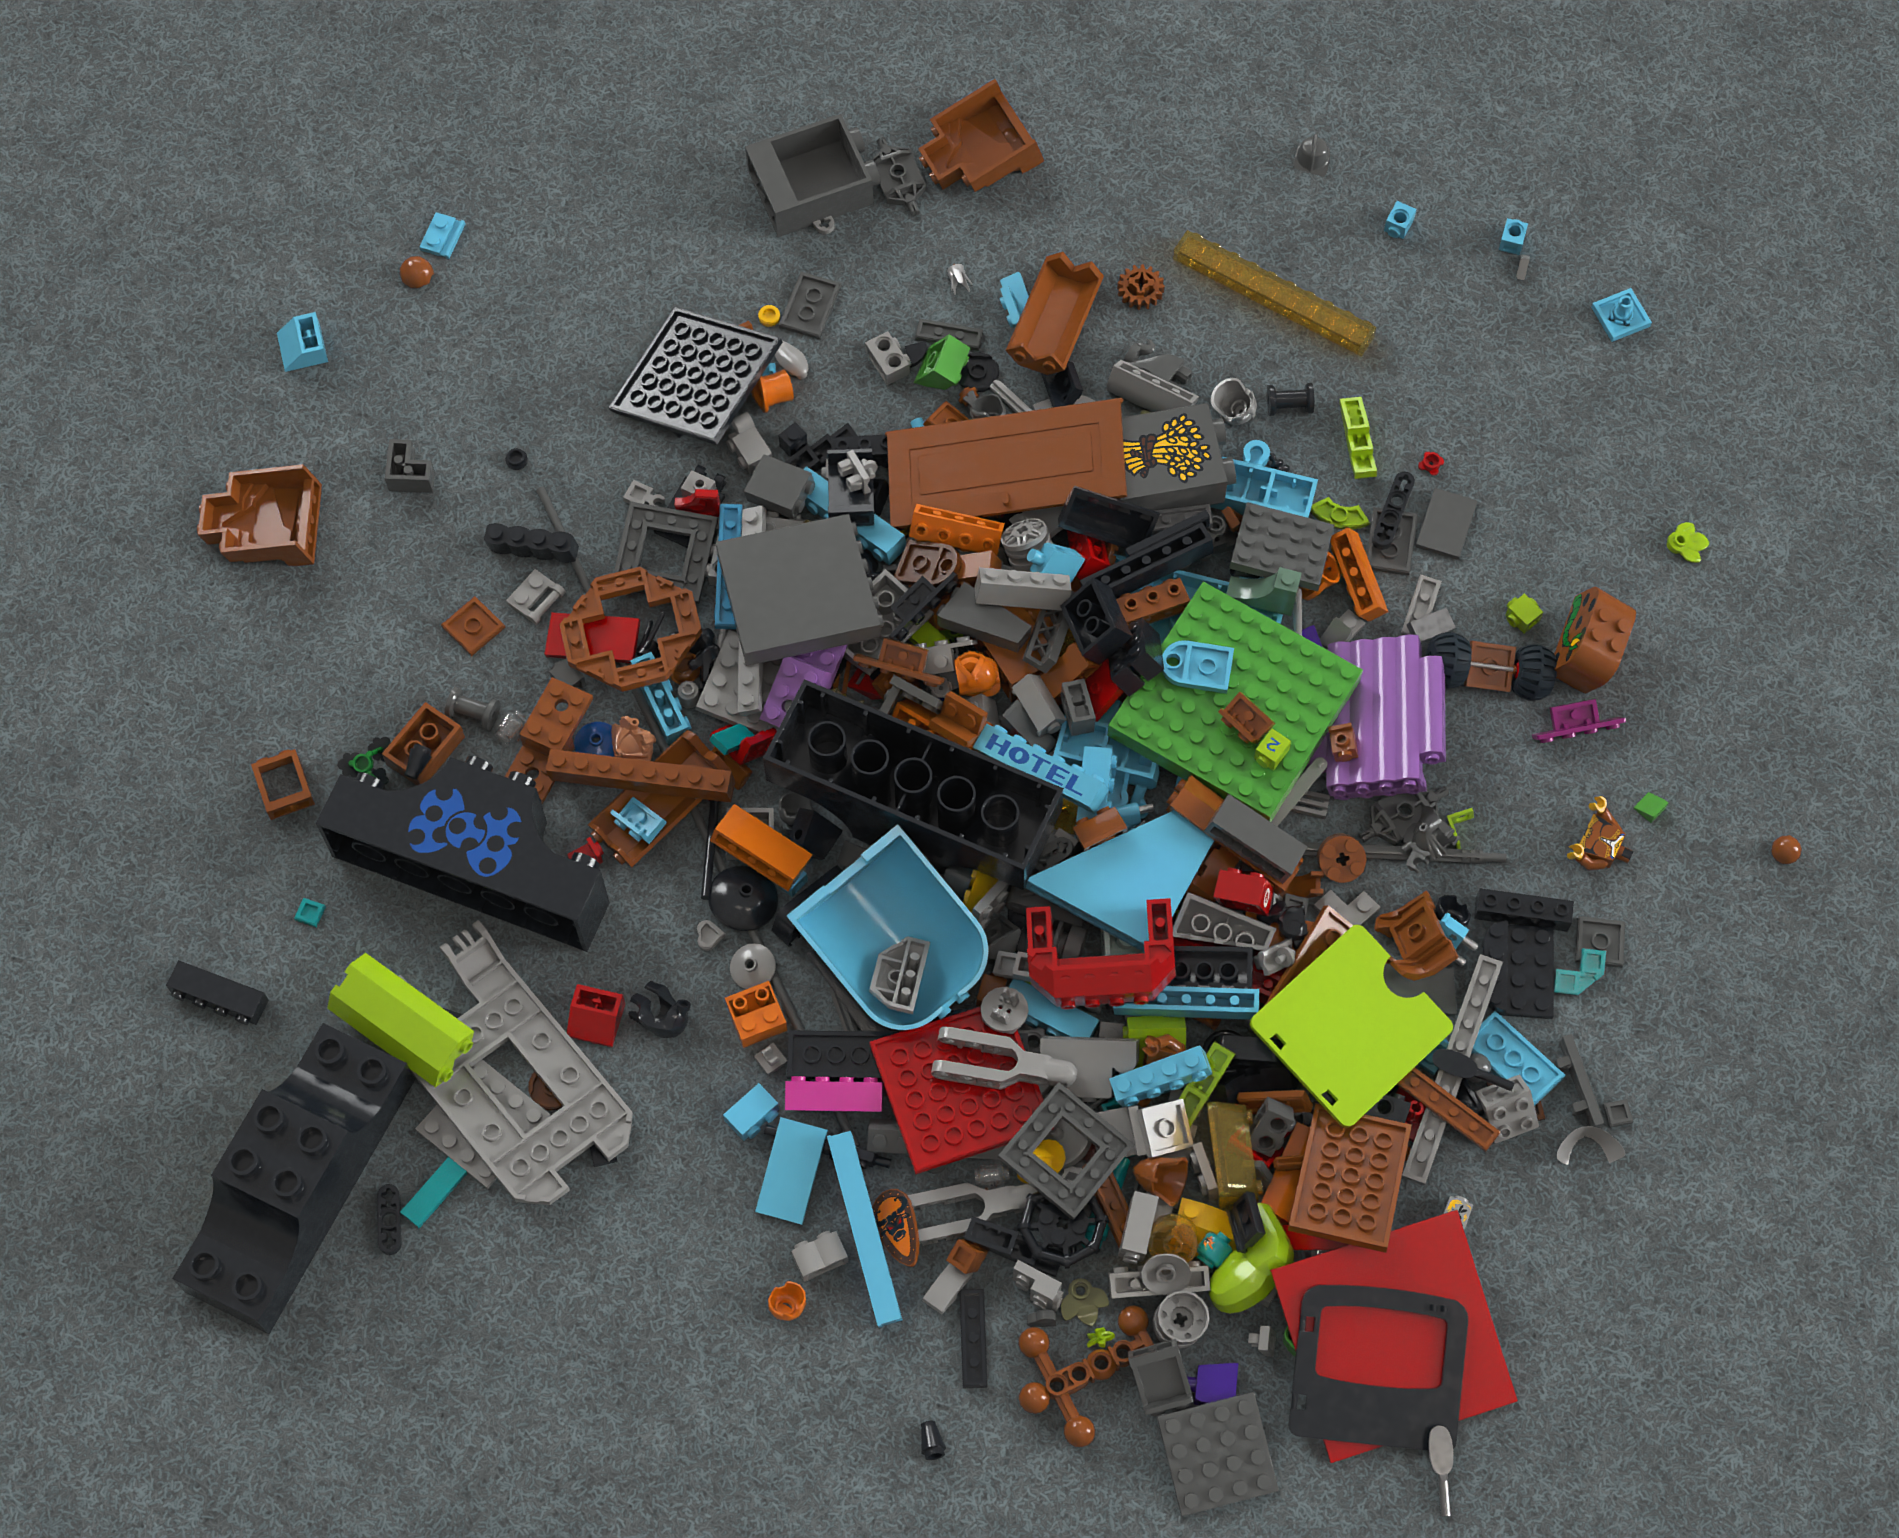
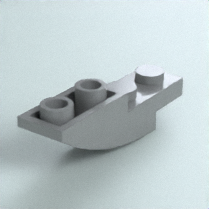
(1012, 966)

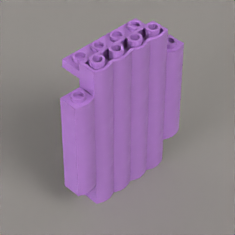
(1394, 717)

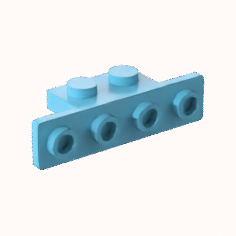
(1014, 297)

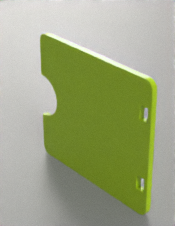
(1348, 1028)

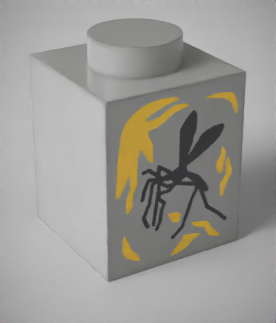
(1461, 1204)

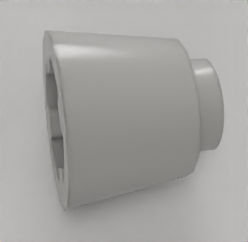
(688, 694)

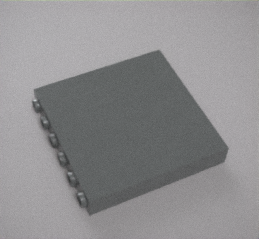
(799, 589)

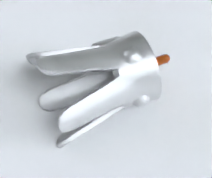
(957, 274)

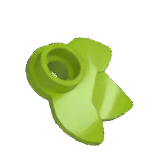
(1690, 542)

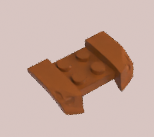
(1418, 938)

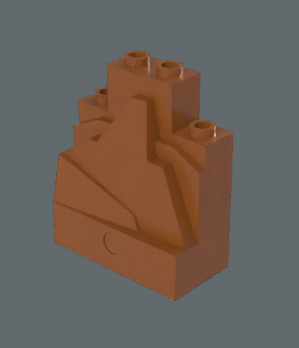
(978, 141)
(264, 516)

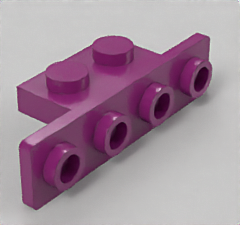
(1574, 718)

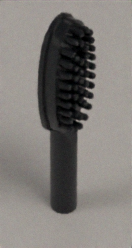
(1464, 1067)

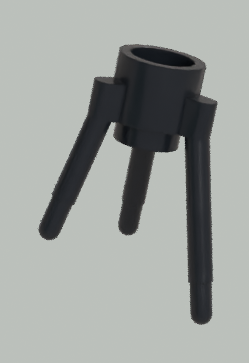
(648, 644)

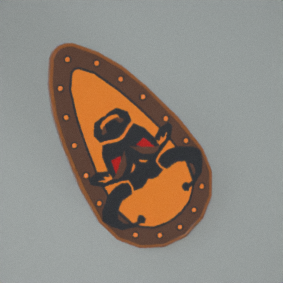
(897, 1225)

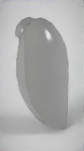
(792, 360)

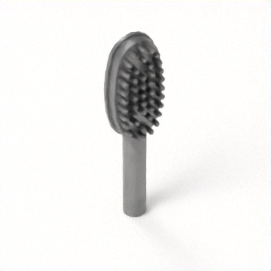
(1441, 1459)

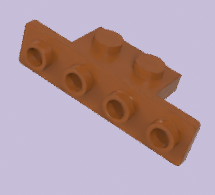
(901, 659)

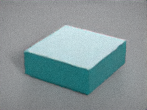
(309, 912)

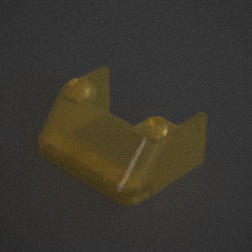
(1232, 1152)

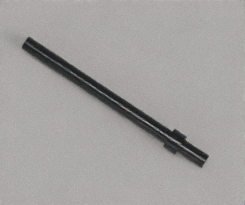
(710, 850)

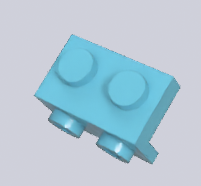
(640, 820)

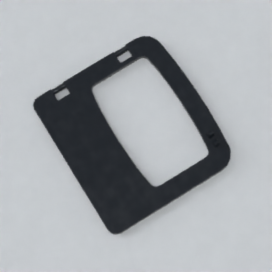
(1371, 1412)

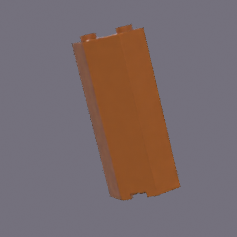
(1054, 314)
(686, 751)
(1198, 806)

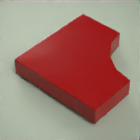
(700, 502)

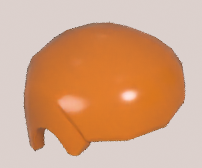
(791, 1294)

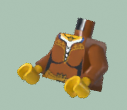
(1601, 840)

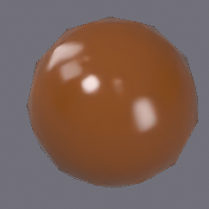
(1786, 849)

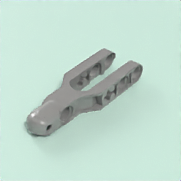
(1030, 1066)
(996, 1201)

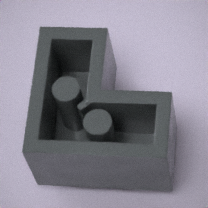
(405, 472)

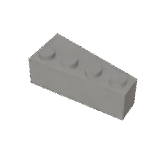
(1214, 923)

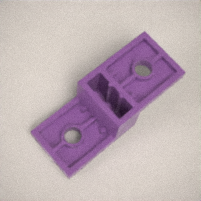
(817, 667)

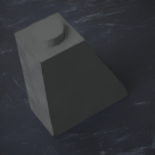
(1018, 722)

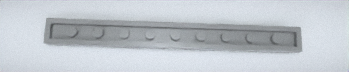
(751, 677)
(1461, 1041)

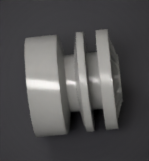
(1023, 537)
(1184, 1306)

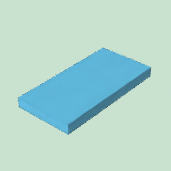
(1515, 1055)
(791, 1170)

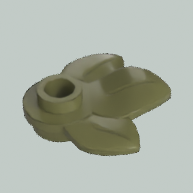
(1084, 1305)

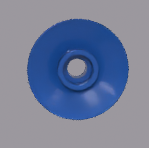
(583, 739)

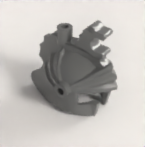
(1427, 838)

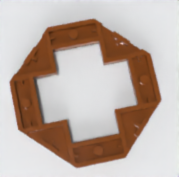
(603, 665)

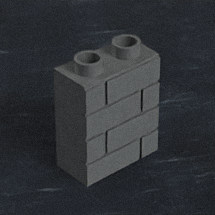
(812, 174)

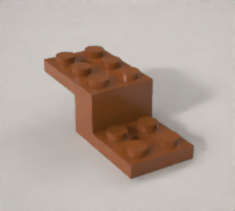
(550, 730)

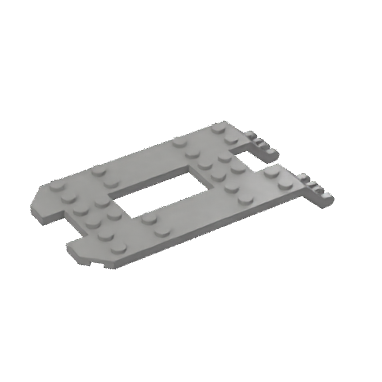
(512, 1012)

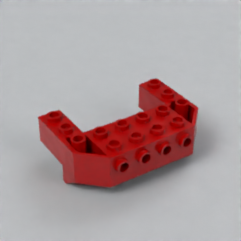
(1102, 978)

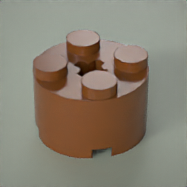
(1353, 864)

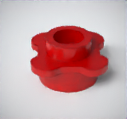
(1435, 459)

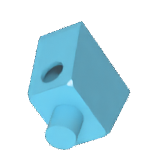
(1055, 560)

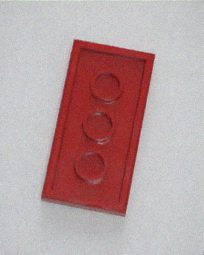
(608, 634)

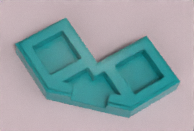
(1591, 969)

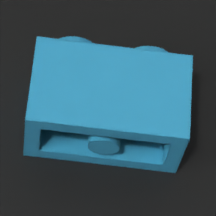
(752, 1112)

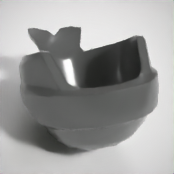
(984, 406)

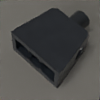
(814, 833)

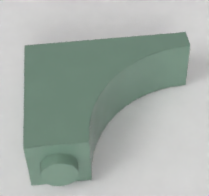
(1271, 593)

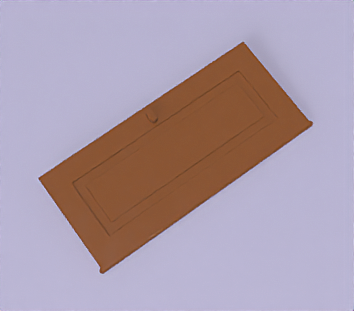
(1007, 461)

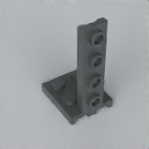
(903, 689)

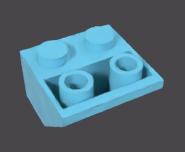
(302, 342)

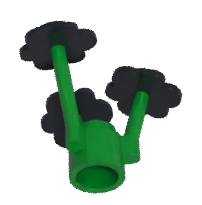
(363, 763)

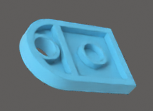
(1200, 665)

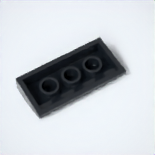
(1213, 967)

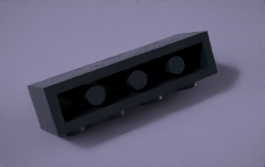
(217, 993)

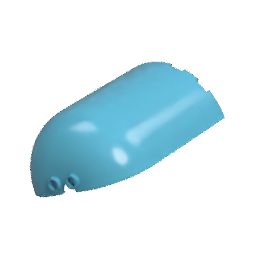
(878, 904)

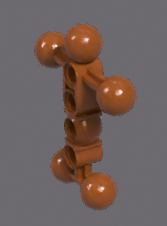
(1036, 1397)

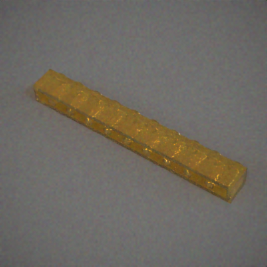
(1274, 293)

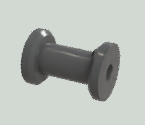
(472, 708)

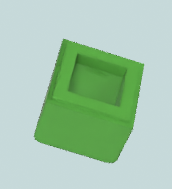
(1651, 806)

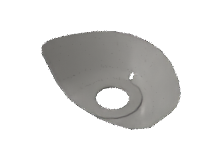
(1609, 1144)

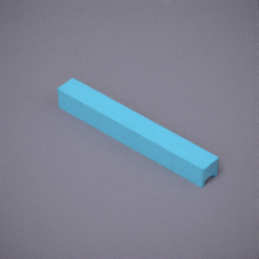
(864, 1229)

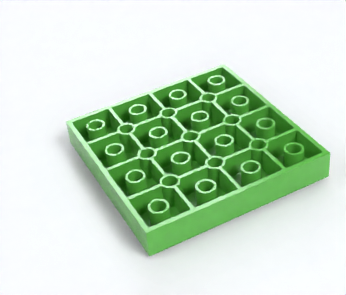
(1271, 665)

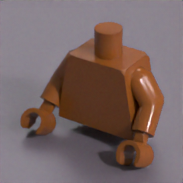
(1157, 1049)

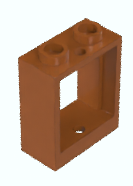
(289, 803)

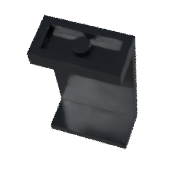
(841, 499)

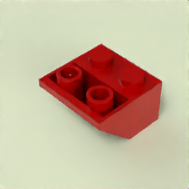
(595, 1015)

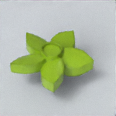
(1100, 1337)

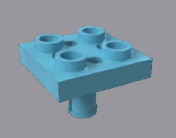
(1623, 308)

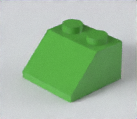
(943, 363)

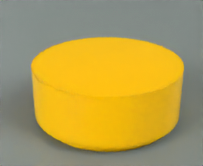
(769, 315)

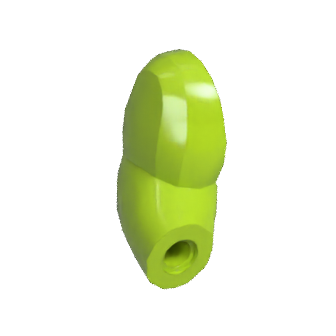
(1246, 1277)

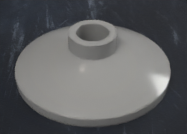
(762, 970)
(1165, 1281)

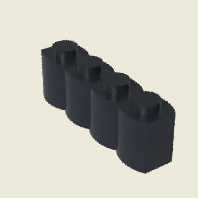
(530, 543)

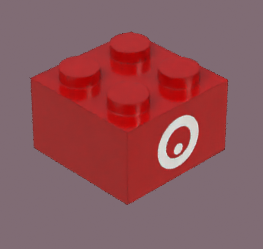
(1244, 892)

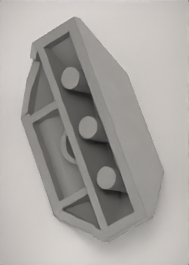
(900, 974)

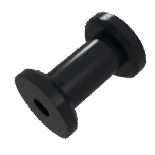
(1290, 399)

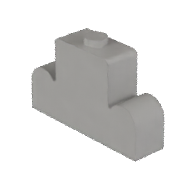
(1095, 1061)

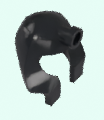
(672, 1015)

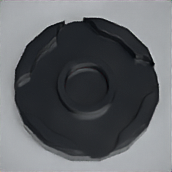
(979, 372)

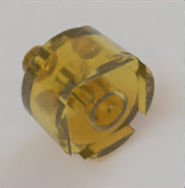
(1177, 1227)

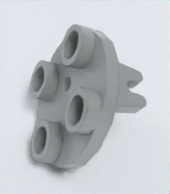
(999, 1019)

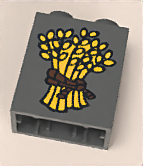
(1176, 458)

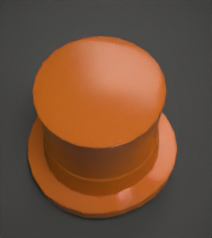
(773, 390)

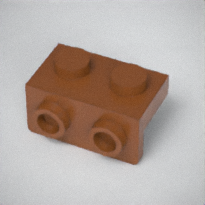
(1246, 718)

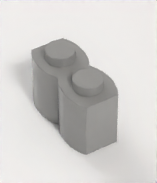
(819, 1255)

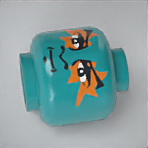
(1214, 1249)

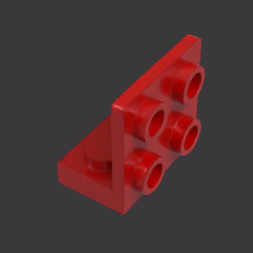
(752, 746)

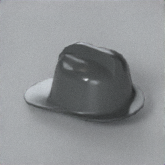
(1313, 156)

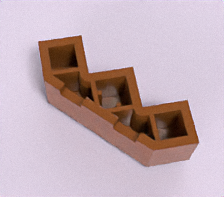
(1207, 875)

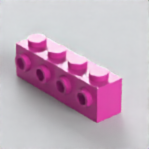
(834, 1096)

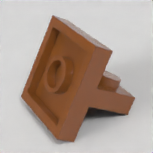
(959, 720)

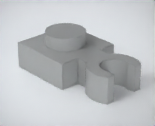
(642, 494)

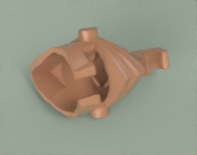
(631, 741)

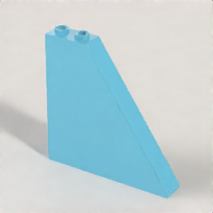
(1118, 876)

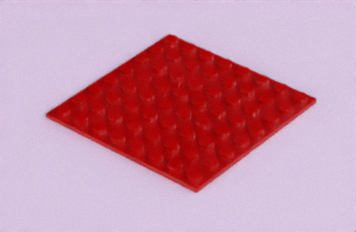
(1399, 1345)

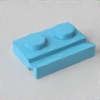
(442, 235)

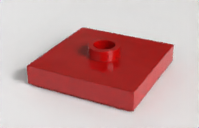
(1102, 690)

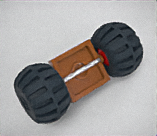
(1495, 666)

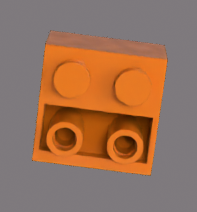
(756, 1014)

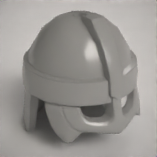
(1230, 394)

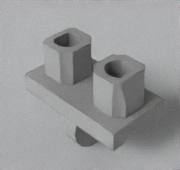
(861, 471)
(1275, 957)

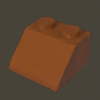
(1100, 828)

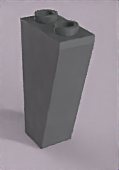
(982, 621)

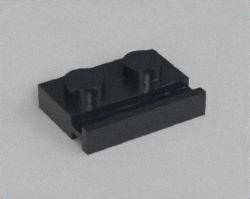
(1246, 1222)

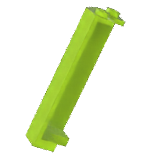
(400, 1019)

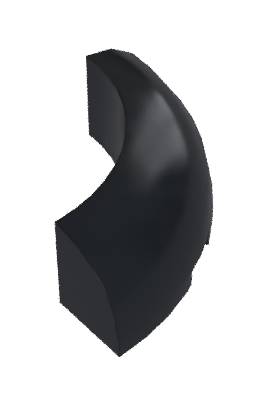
(1253, 1080)

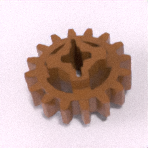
(1129, 287)

